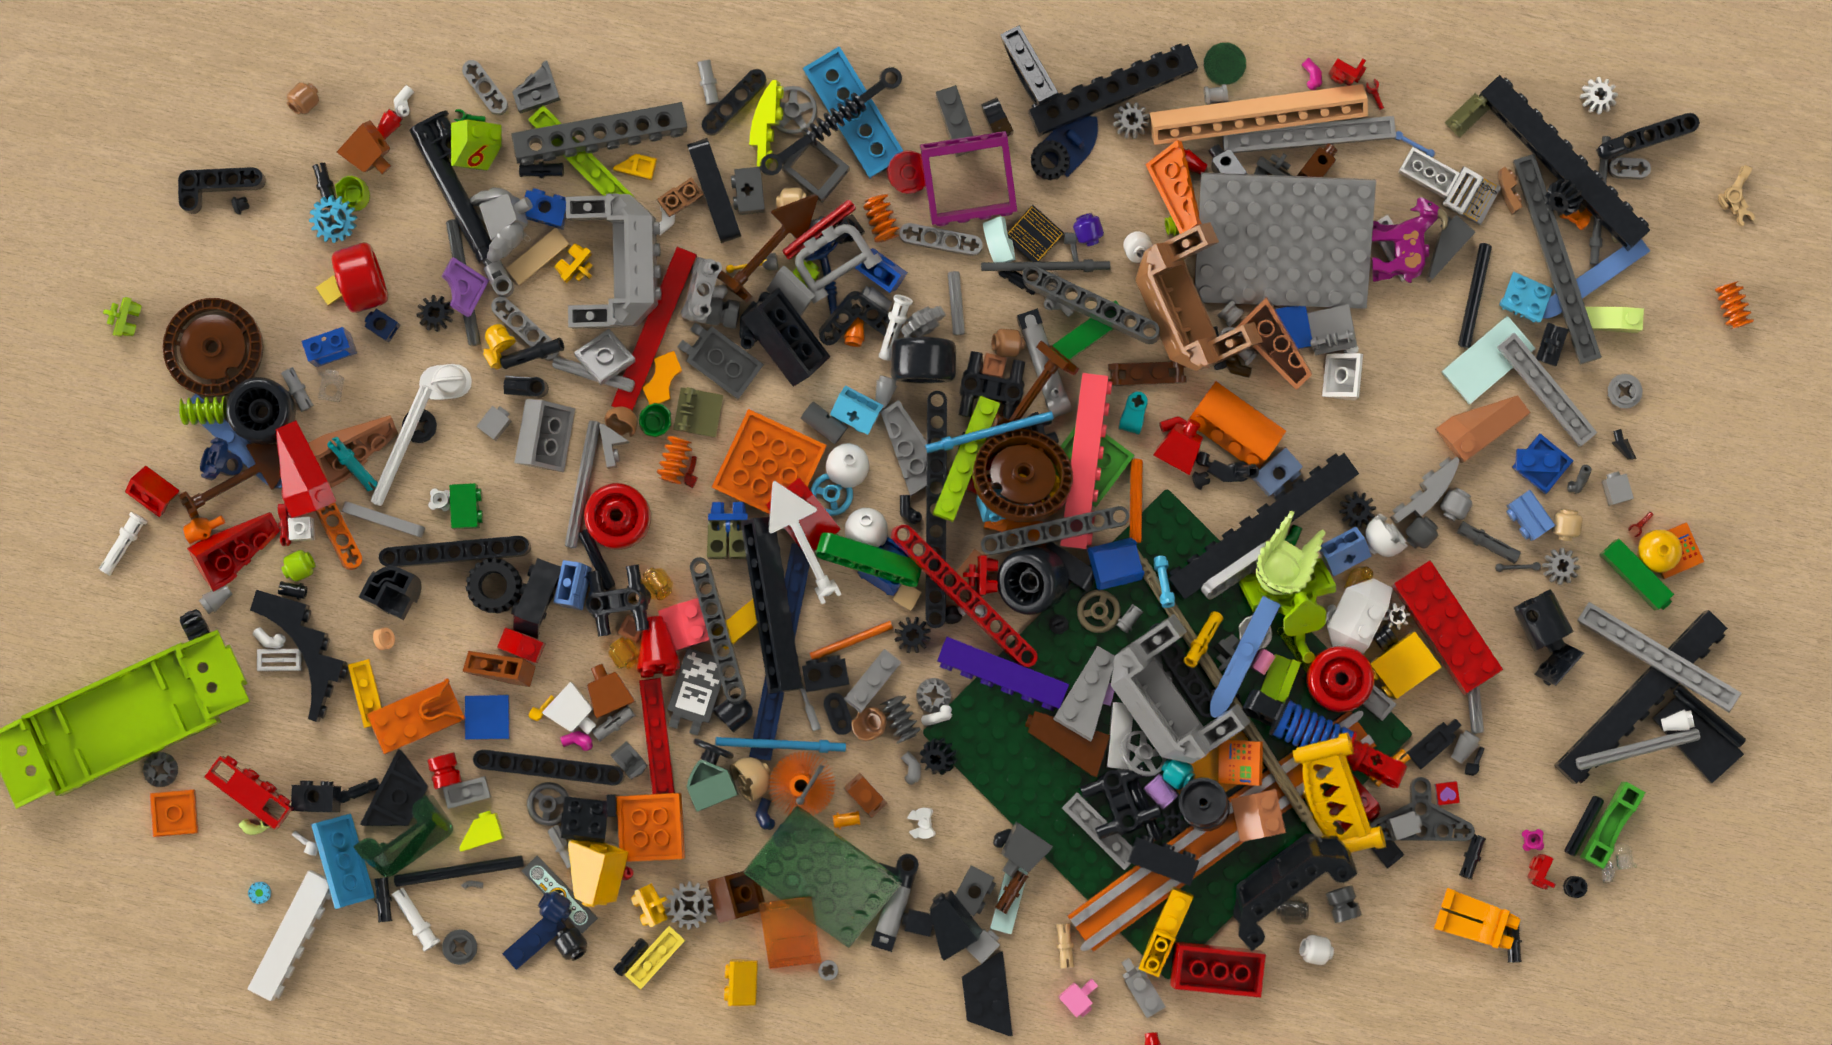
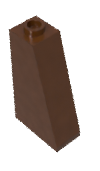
(1067, 743)

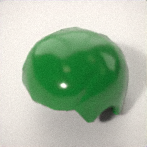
(655, 420)

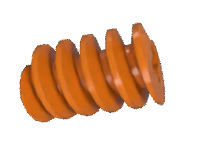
(880, 218)
(1734, 305)
(674, 460)

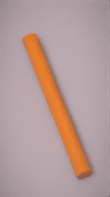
(851, 640)

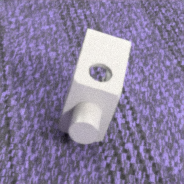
(571, 710)

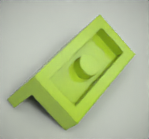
(1280, 678)

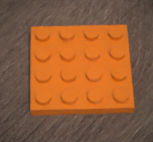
(764, 454)

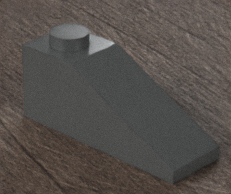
(1448, 244)

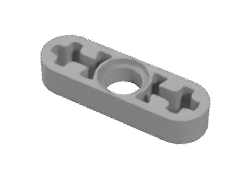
(480, 71)

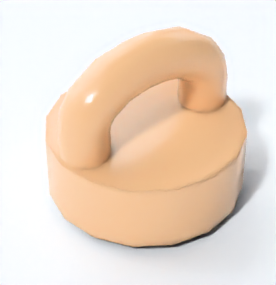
(383, 638)

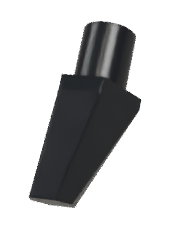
(1623, 445)

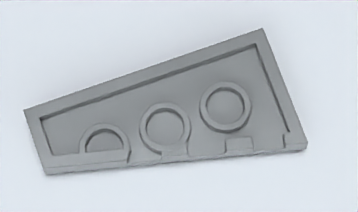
(908, 447)
(1085, 699)

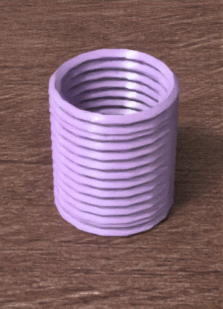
(1160, 791)

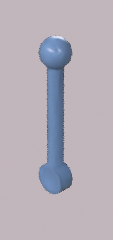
(1399, 136)

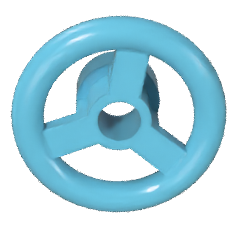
(833, 501)

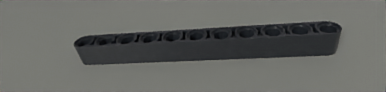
(932, 498)

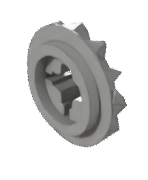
(1634, 391)
(927, 686)

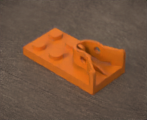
(415, 717)

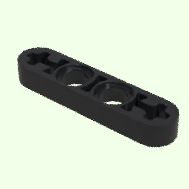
(731, 100)

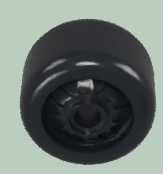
(923, 360)
(245, 403)
(1032, 580)

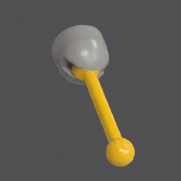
(769, 263)

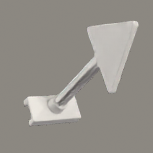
(788, 510)

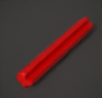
(831, 219)

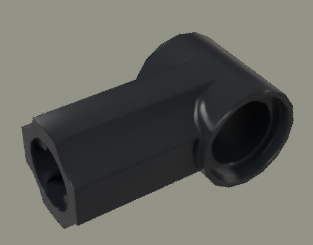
(523, 386)

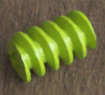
(203, 411)

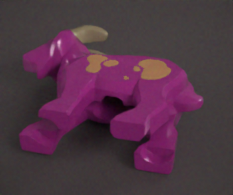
(1409, 242)

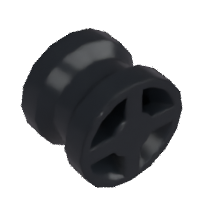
(1385, 638)
(1579, 888)

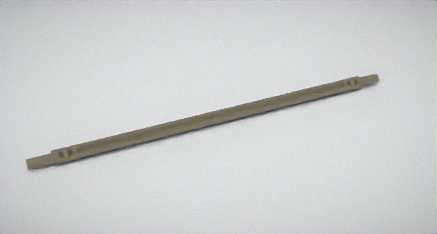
(1250, 730)

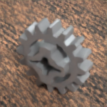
(923, 322)
(696, 898)

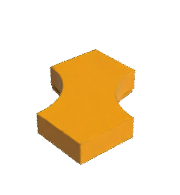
(666, 369)

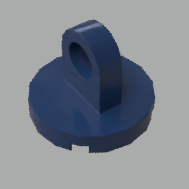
(215, 460)

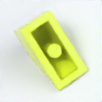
(482, 831)

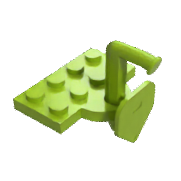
(1299, 608)

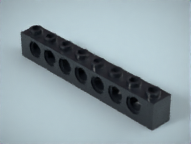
(1181, 54)

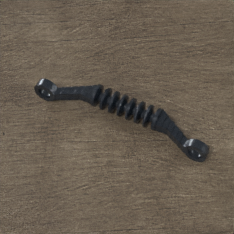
(830, 121)

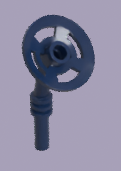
(822, 255)

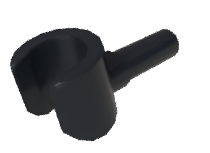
(1473, 768)

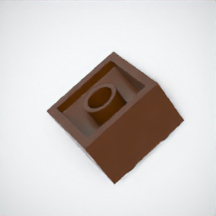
(735, 896)

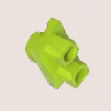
(121, 326)

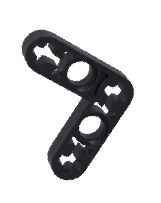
(853, 312)

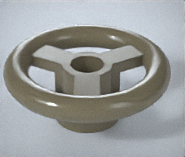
(1104, 595)

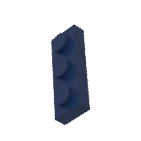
(532, 942)

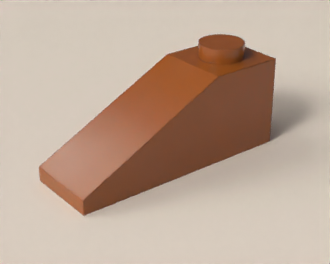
(500, 668)

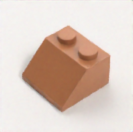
(1258, 815)

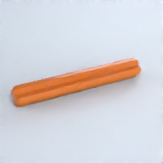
(1136, 500)

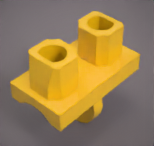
(568, 271)
(651, 905)

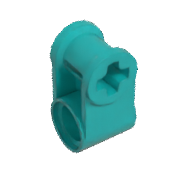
(1133, 417)

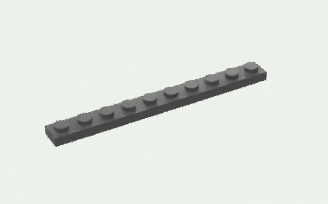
(1557, 259)

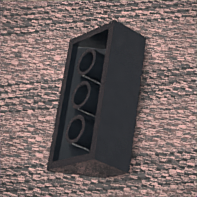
(786, 337)

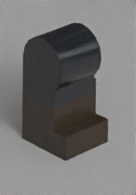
(996, 117)

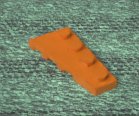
(1175, 186)

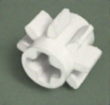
(1402, 616)

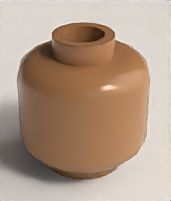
(302, 98)
(1007, 342)

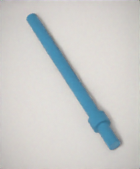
(947, 442)
(822, 746)

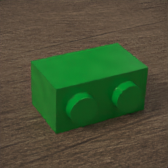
(465, 506)

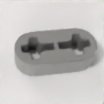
(1629, 163)

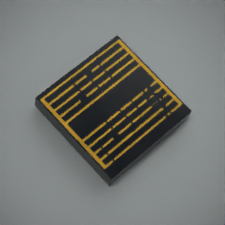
(1034, 234)

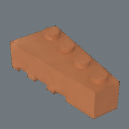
(1278, 344)

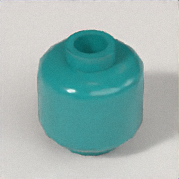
(1177, 773)

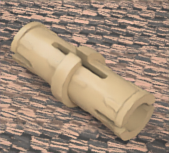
(1065, 945)

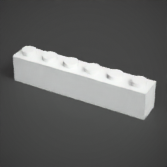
(290, 937)

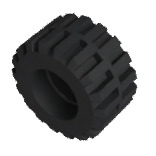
(477, 576)

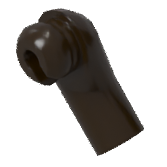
(1235, 367)

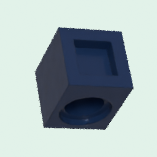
(390, 328)

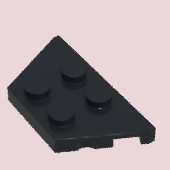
(396, 794)
(988, 996)

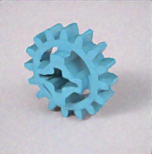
(341, 221)

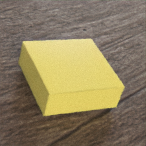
(329, 291)

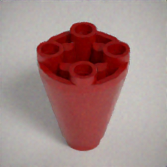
(657, 650)

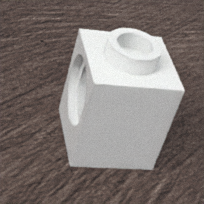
(301, 529)

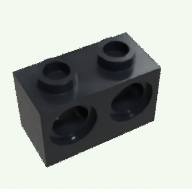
(826, 680)

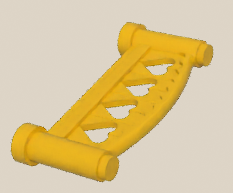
(1333, 754)

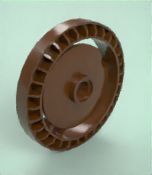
(200, 335)
(1029, 455)

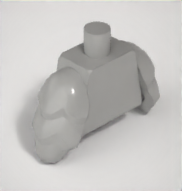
(503, 218)

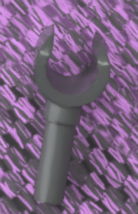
(1071, 238)

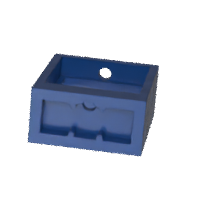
(337, 346)

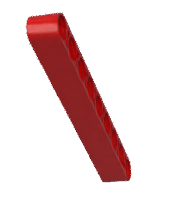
(974, 598)

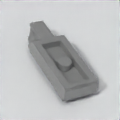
(1142, 989)

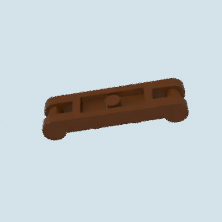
(1146, 373)

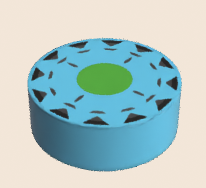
(259, 892)

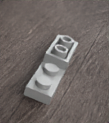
(1433, 486)

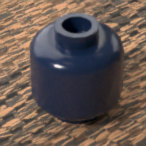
(554, 907)

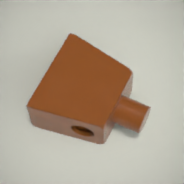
(366, 149)
(608, 692)
(865, 795)

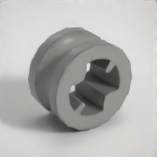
(826, 963)

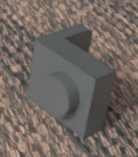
(629, 760)

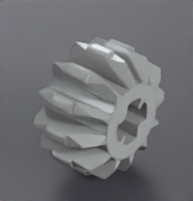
(1139, 118)
(1554, 562)

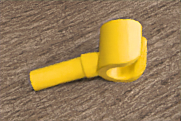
(536, 714)

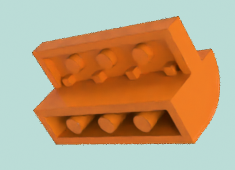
(1237, 426)

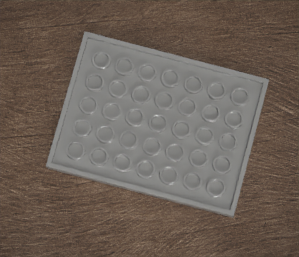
(1286, 240)

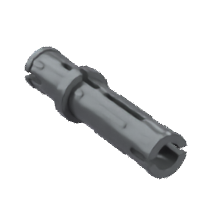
(1481, 538)

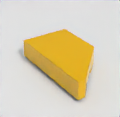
(638, 166)

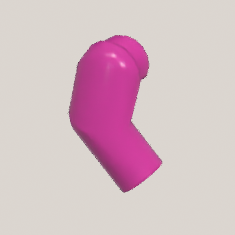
(1315, 74)
(578, 738)

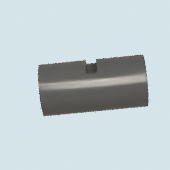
(823, 423)

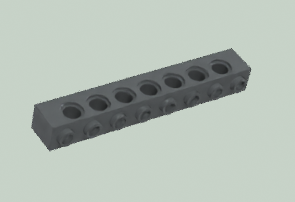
(608, 124)

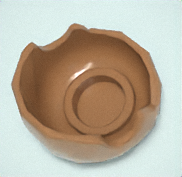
(621, 420)
(869, 724)

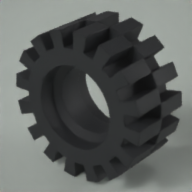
(1059, 150)

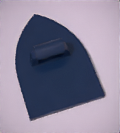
(1077, 139)

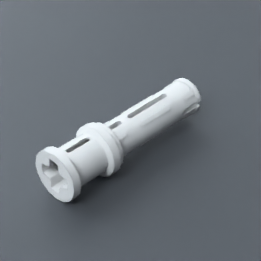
(898, 317)
(127, 535)
(421, 928)

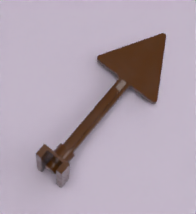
(794, 220)
(1055, 361)
(266, 462)

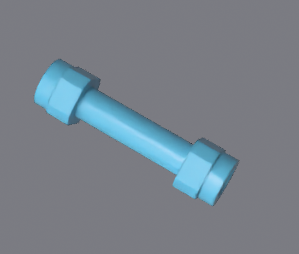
(1166, 598)

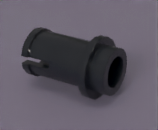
(293, 590)

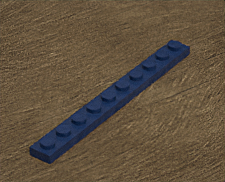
(771, 704)

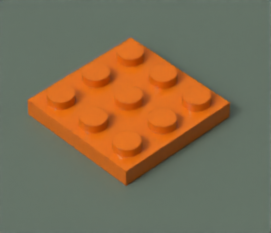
(651, 826)

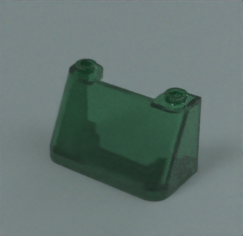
(430, 830)

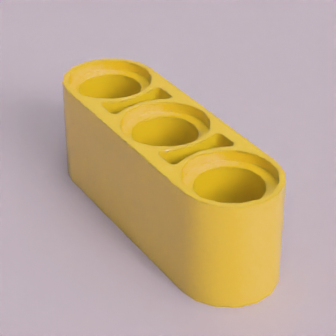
(740, 623)

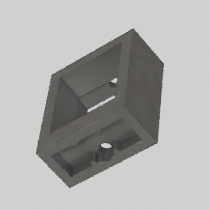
(830, 184)

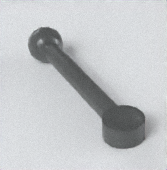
(1535, 566)
(800, 800)

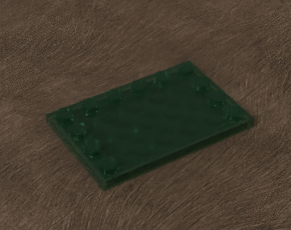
(817, 862)

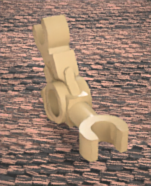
(1734, 197)

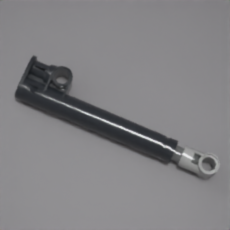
(432, 143)

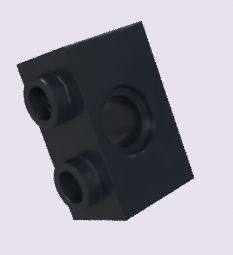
(328, 801)

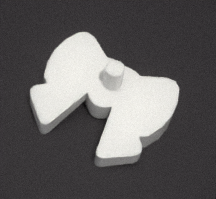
(925, 826)

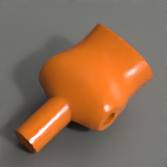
(201, 528)

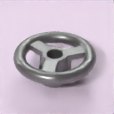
(545, 820)

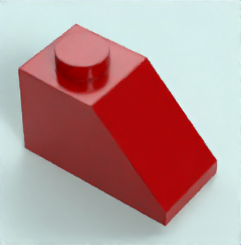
(521, 645)

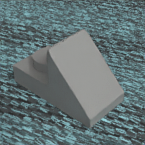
(610, 439)

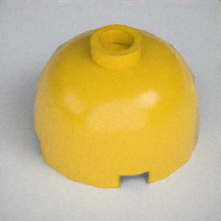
(1659, 550)

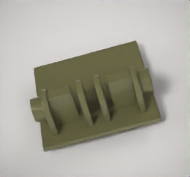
(698, 412)

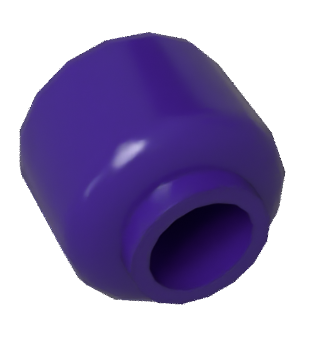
(1088, 229)

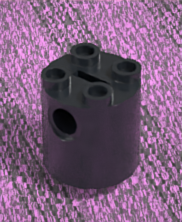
(1544, 621)

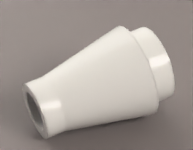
(1679, 721)

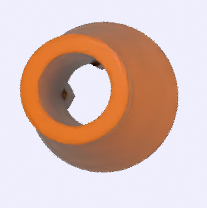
(855, 333)

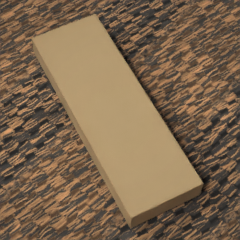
(537, 256)

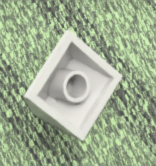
(1342, 376)

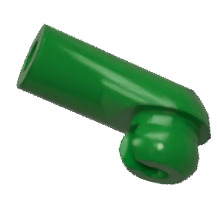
(1293, 535)

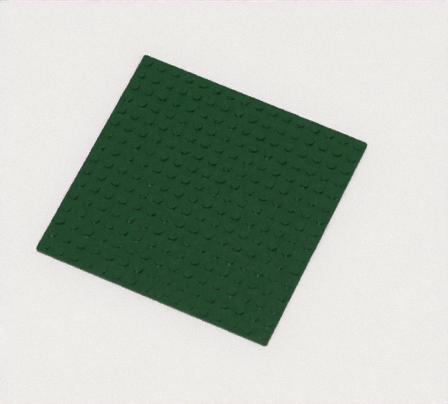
(1035, 782)

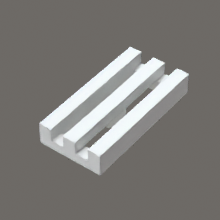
(1454, 207)
(298, 660)

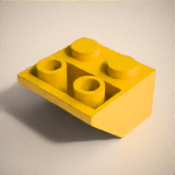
(742, 982)

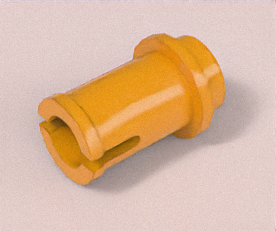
(846, 819)

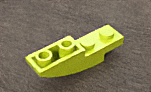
(766, 115)

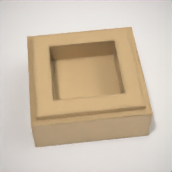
(907, 596)

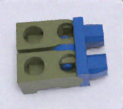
(726, 525)

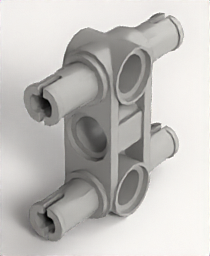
(697, 306)

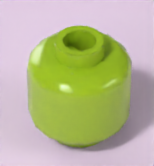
(298, 565)

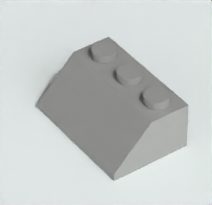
(544, 435)

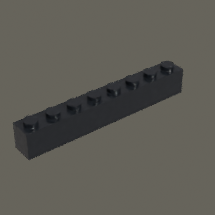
(771, 606)

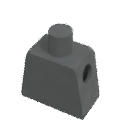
(1023, 850)

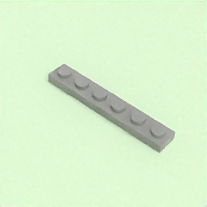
(1546, 389)

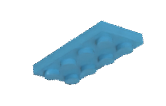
(341, 862)

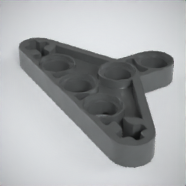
(1431, 819)

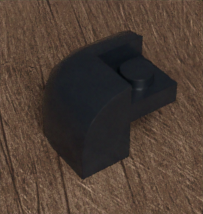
(392, 590)

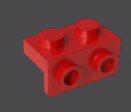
(1345, 73)
(1539, 869)

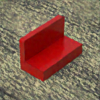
(151, 490)

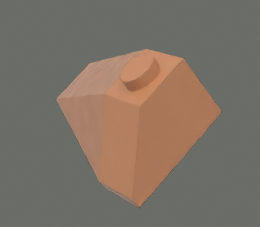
(1477, 428)
(361, 439)

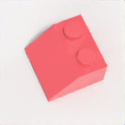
(685, 624)

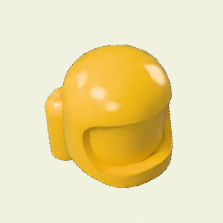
(498, 341)

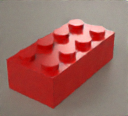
(1218, 969)

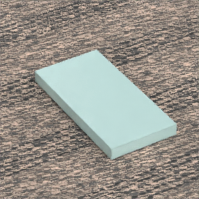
(1483, 362)

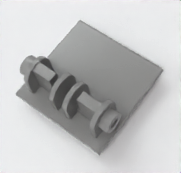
(1332, 329)

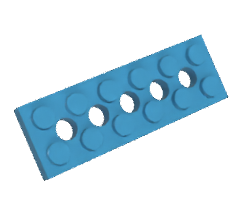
(848, 80)

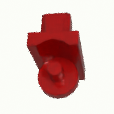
(983, 566)

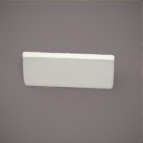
(1120, 727)

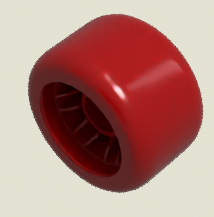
(359, 277)
(630, 528)
(1327, 691)

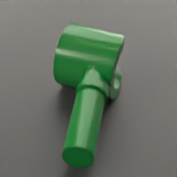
(468, 116)

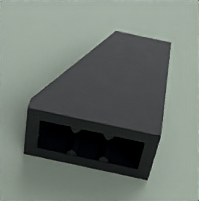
(952, 924)

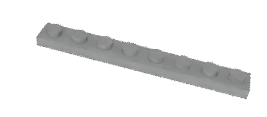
(1312, 135)
(1659, 657)

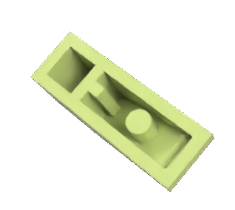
(1616, 319)

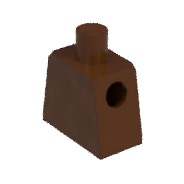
(1319, 162)

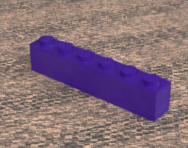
(1003, 673)

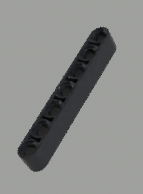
(444, 551)
(538, 767)

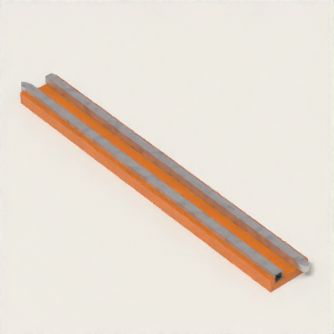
(1143, 889)

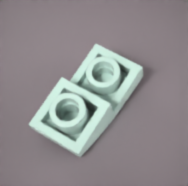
(997, 239)

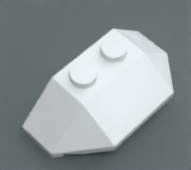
(1359, 614)

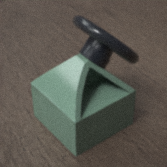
(709, 782)

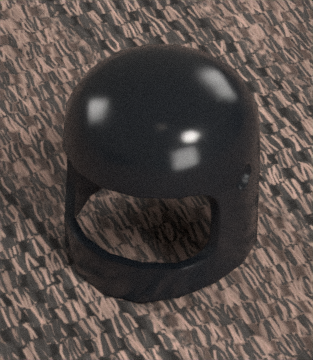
(734, 714)

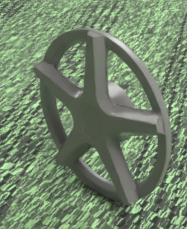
(793, 110)
(1143, 753)

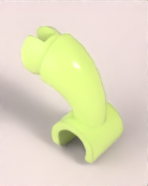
(251, 828)

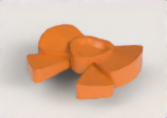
(1580, 219)

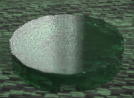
(1224, 63)

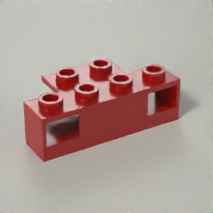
(249, 791)

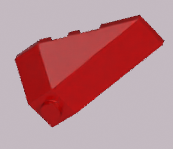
(301, 476)
(226, 552)

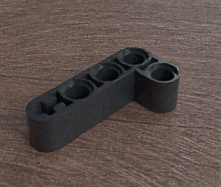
(221, 184)

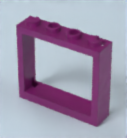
(964, 145)

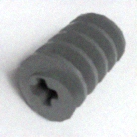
(901, 718)

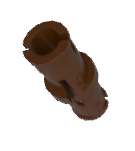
(1011, 892)

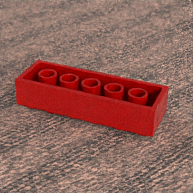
(1447, 627)

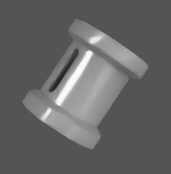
(1216, 94)

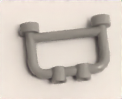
(830, 234)

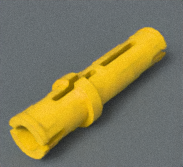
(1200, 645)

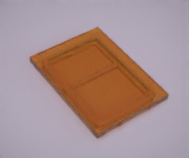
(790, 932)

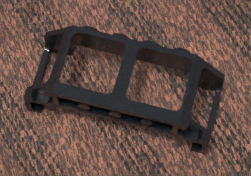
(1285, 877)

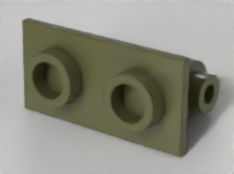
(1467, 114)

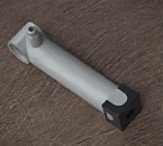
(1054, 392)

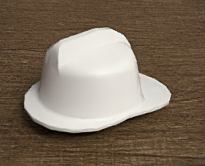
(446, 381)

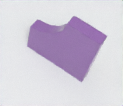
(465, 286)

